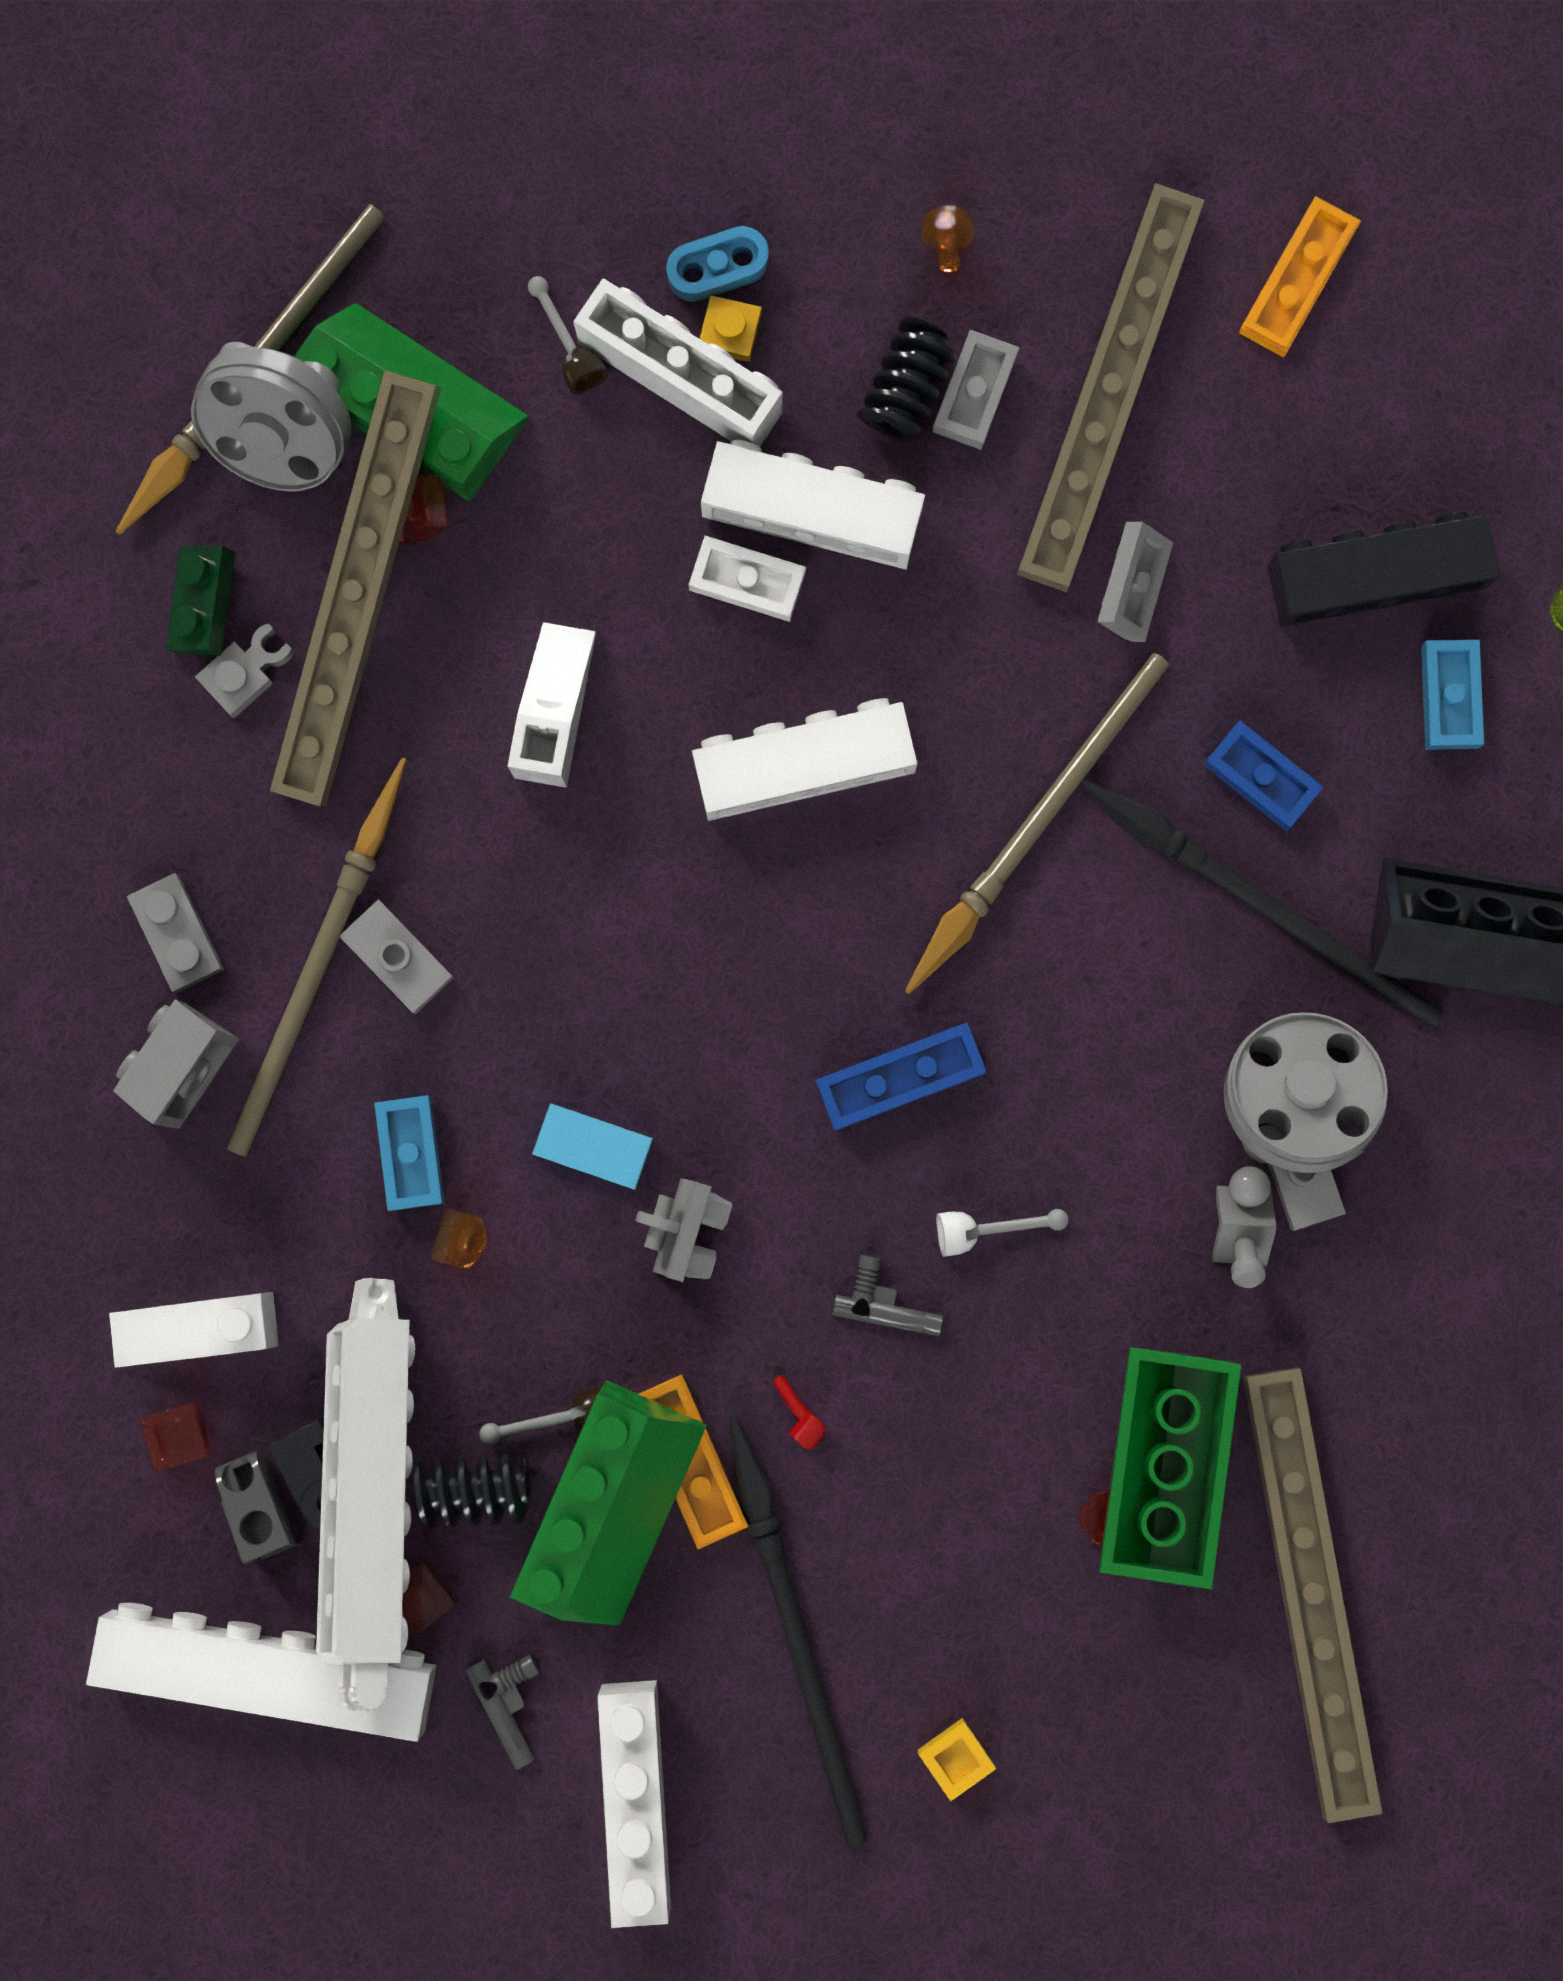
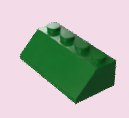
(469, 422)
(1170, 1467)
(608, 1508)

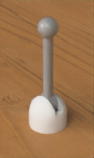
(960, 1232)

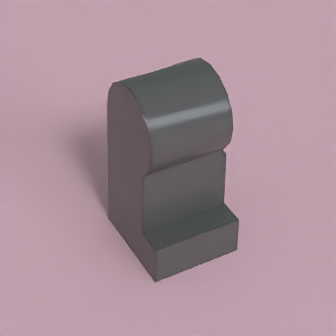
(254, 1508)

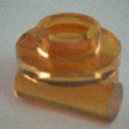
(948, 231)
(459, 1239)

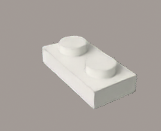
(747, 578)

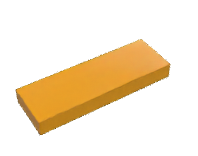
(1299, 276)
(705, 1492)

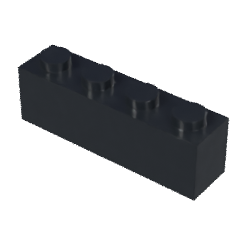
(1383, 569)

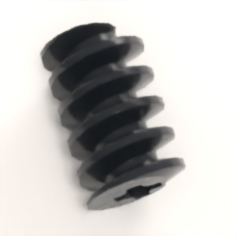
(907, 379)
(472, 1491)

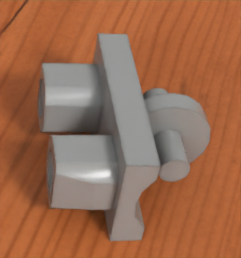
(676, 1227)

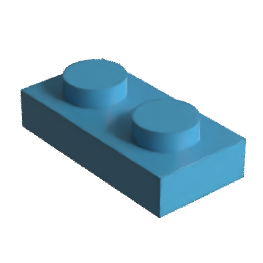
(1452, 694)
(409, 1153)

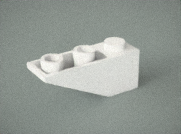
(551, 706)

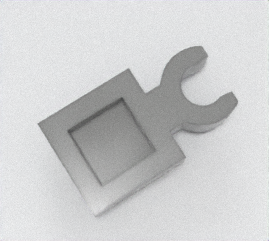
(238, 676)

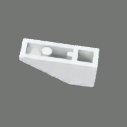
(194, 1329)

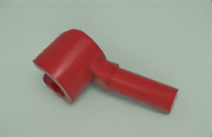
(808, 1429)

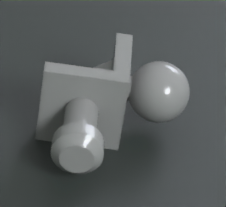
(1245, 1225)

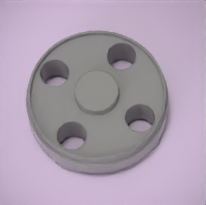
(271, 417)
(1305, 1092)

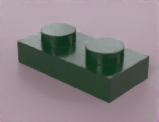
(200, 600)

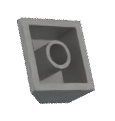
(174, 1064)

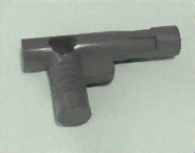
(882, 1302)
(506, 1702)

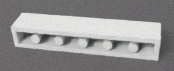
(248, 1672)

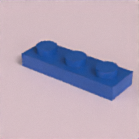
(900, 1076)

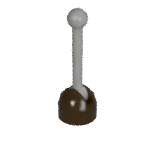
(579, 361)
(579, 1411)

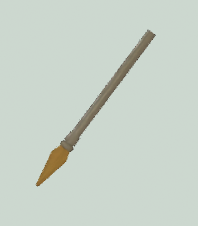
(172, 465)
(350, 885)
(960, 922)

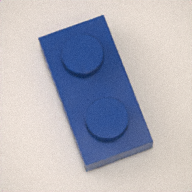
(1263, 775)

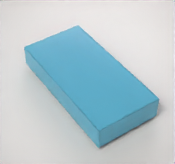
(592, 1146)

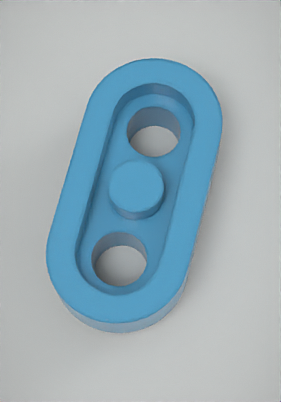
(714, 258)

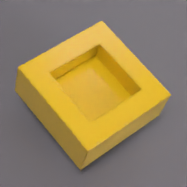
(731, 326)
(956, 1759)

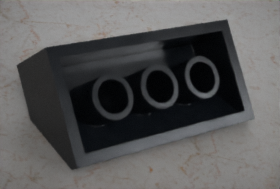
(1469, 931)

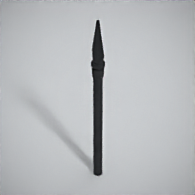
(1155, 831)
(758, 1504)

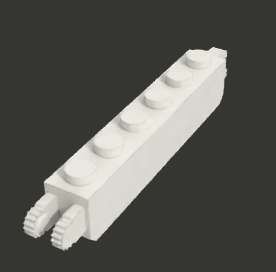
(365, 1495)

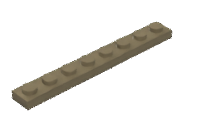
(1110, 388)
(355, 588)
(1312, 1595)

